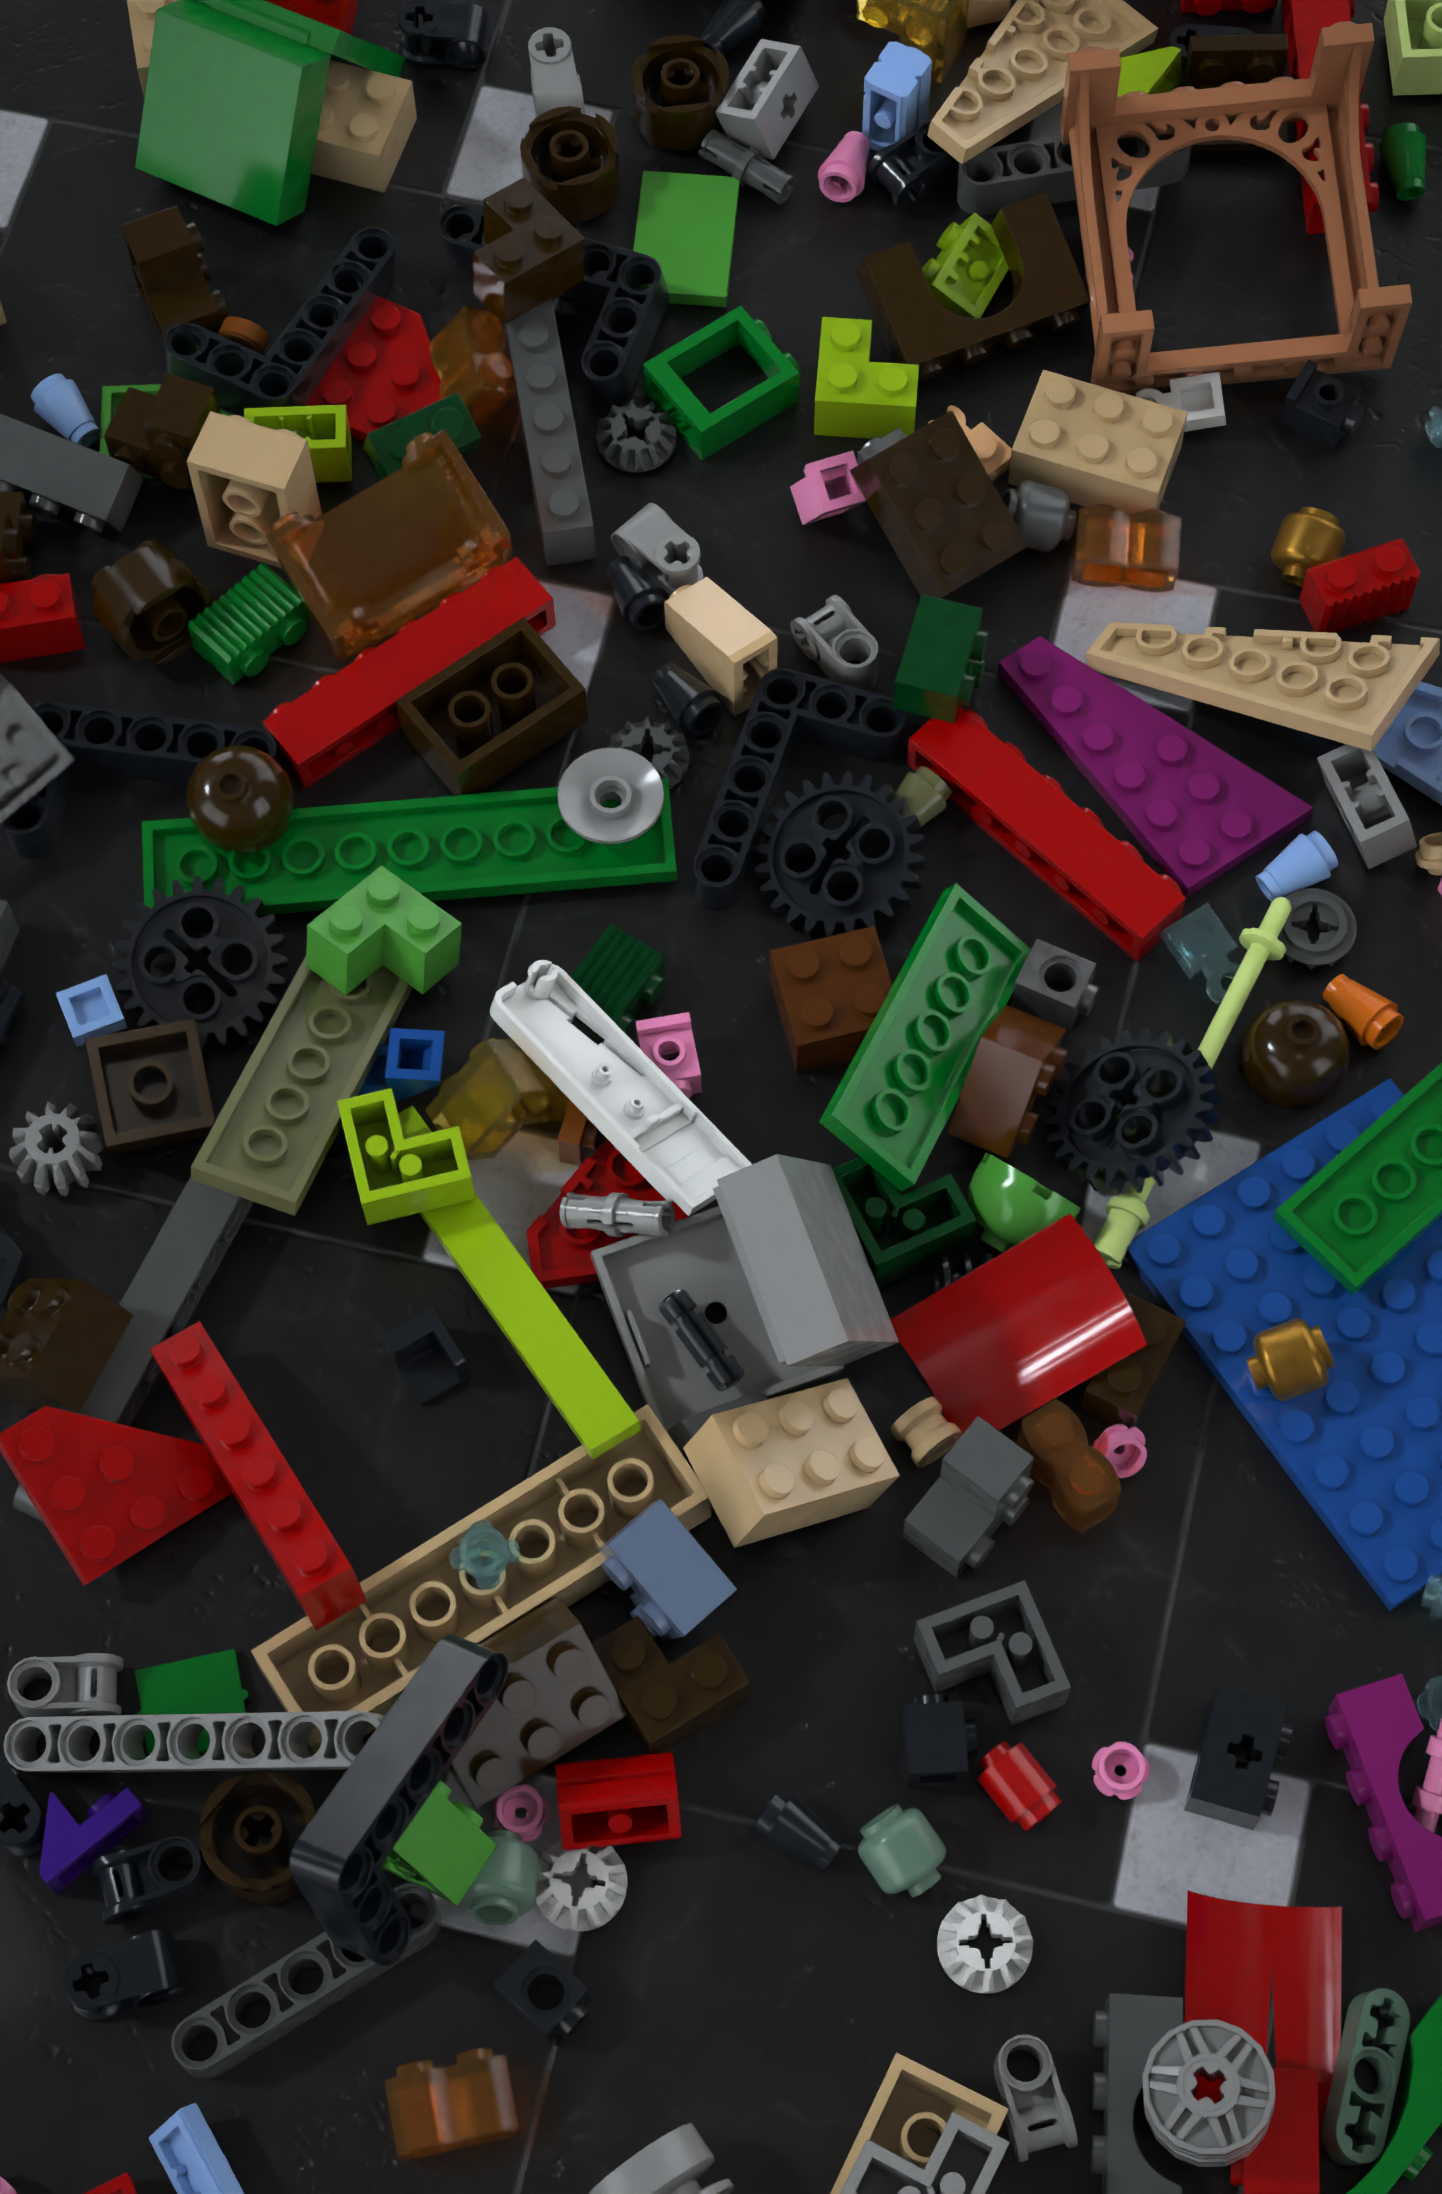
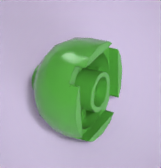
(1012, 1204)

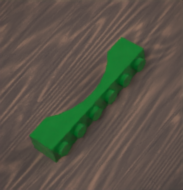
(1418, 2109)

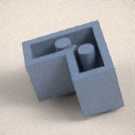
(668, 1572)

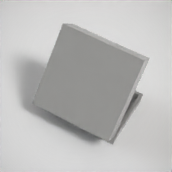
(780, 1265)

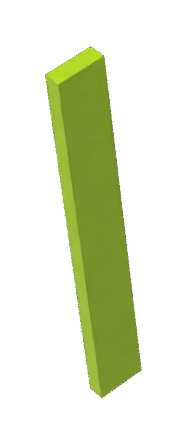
(529, 1318)

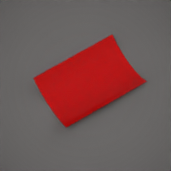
(1020, 1328)
(1229, 1979)

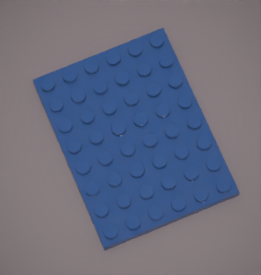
(1371, 1436)

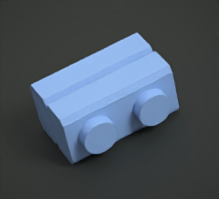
(896, 94)

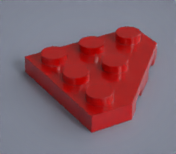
(381, 370)
(563, 1254)
(107, 1484)

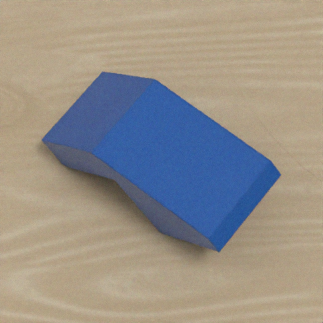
(408, 1063)

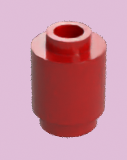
(1018, 1784)

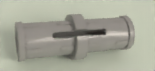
(617, 1214)

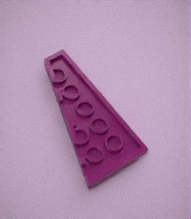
(1167, 784)

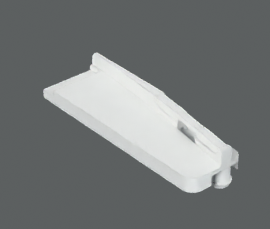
(616, 1087)

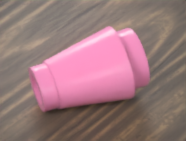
(845, 169)

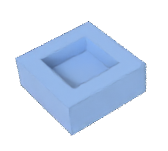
(91, 1009)

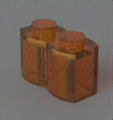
(473, 362)
(1126, 548)
(1079, 1476)
(451, 2105)

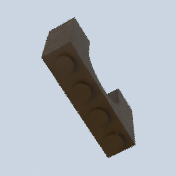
(928, 335)

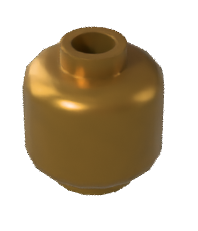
(1305, 542)
(1290, 1359)

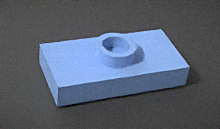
(193, 2155)

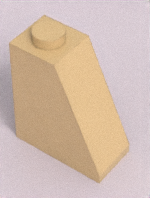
(721, 641)

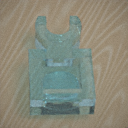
(1202, 945)

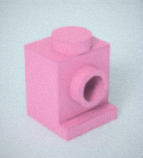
(827, 488)
(670, 1038)

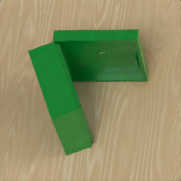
(242, 100)

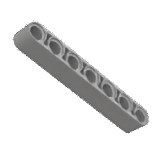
(177, 1741)

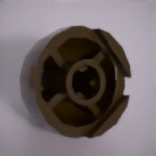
(240, 799)
(1295, 1054)

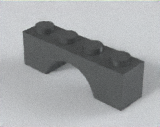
(1127, 2033)

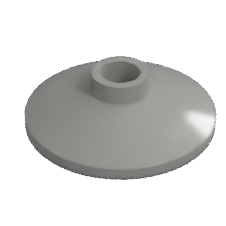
(610, 776)

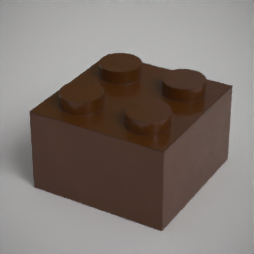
(829, 995)

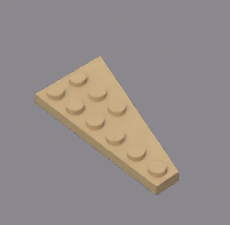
(1027, 66)
(1277, 675)

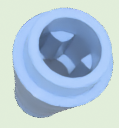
(64, 408)
(1298, 866)

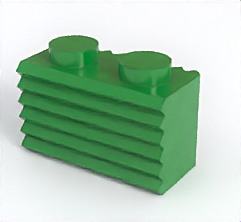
(249, 624)

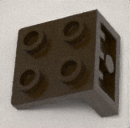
(1231, 58)

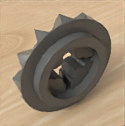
(631, 453)
(671, 746)
(1331, 916)

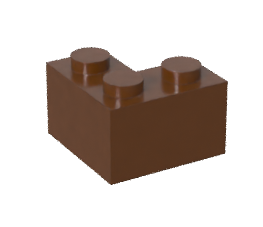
(1010, 1067)

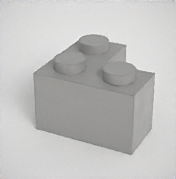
(960, 2164)

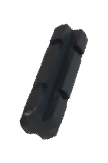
(701, 1340)

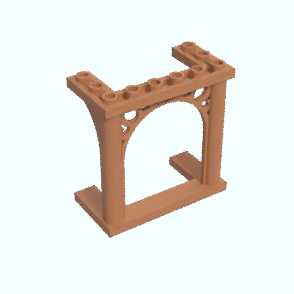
(1095, 118)

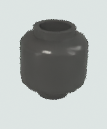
(1040, 514)

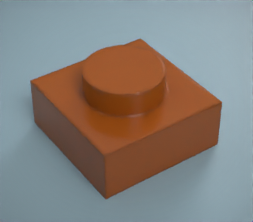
(576, 1136)

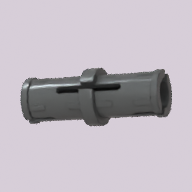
(747, 166)

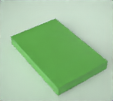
(690, 232)

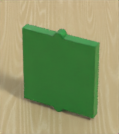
(192, 1687)

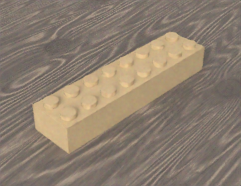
(420, 1598)

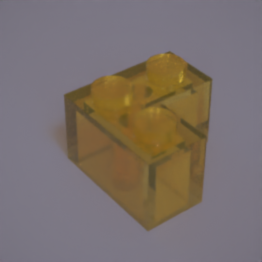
(928, 25)
(495, 1098)

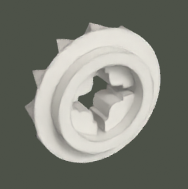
(597, 1904)
(965, 1963)

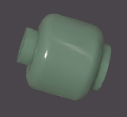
(902, 1851)
(506, 1881)

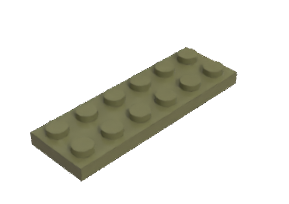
(287, 1097)

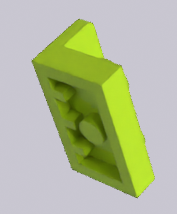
(967, 267)

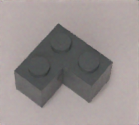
(978, 1489)
(997, 1637)

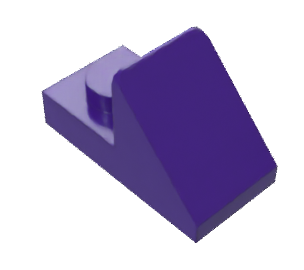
(72, 1848)

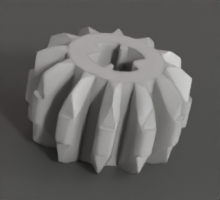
(36, 1143)

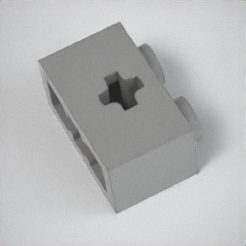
(768, 97)
(1367, 804)

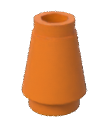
(1364, 1012)

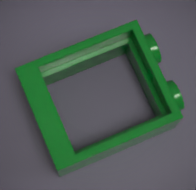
(711, 432)

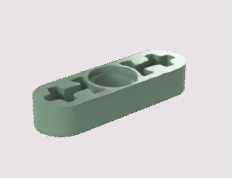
(1387, 2062)

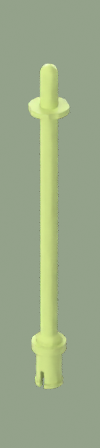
(1128, 1210)

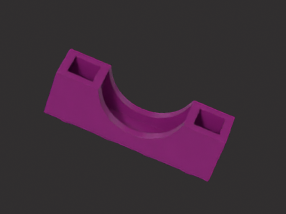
(1375, 1730)

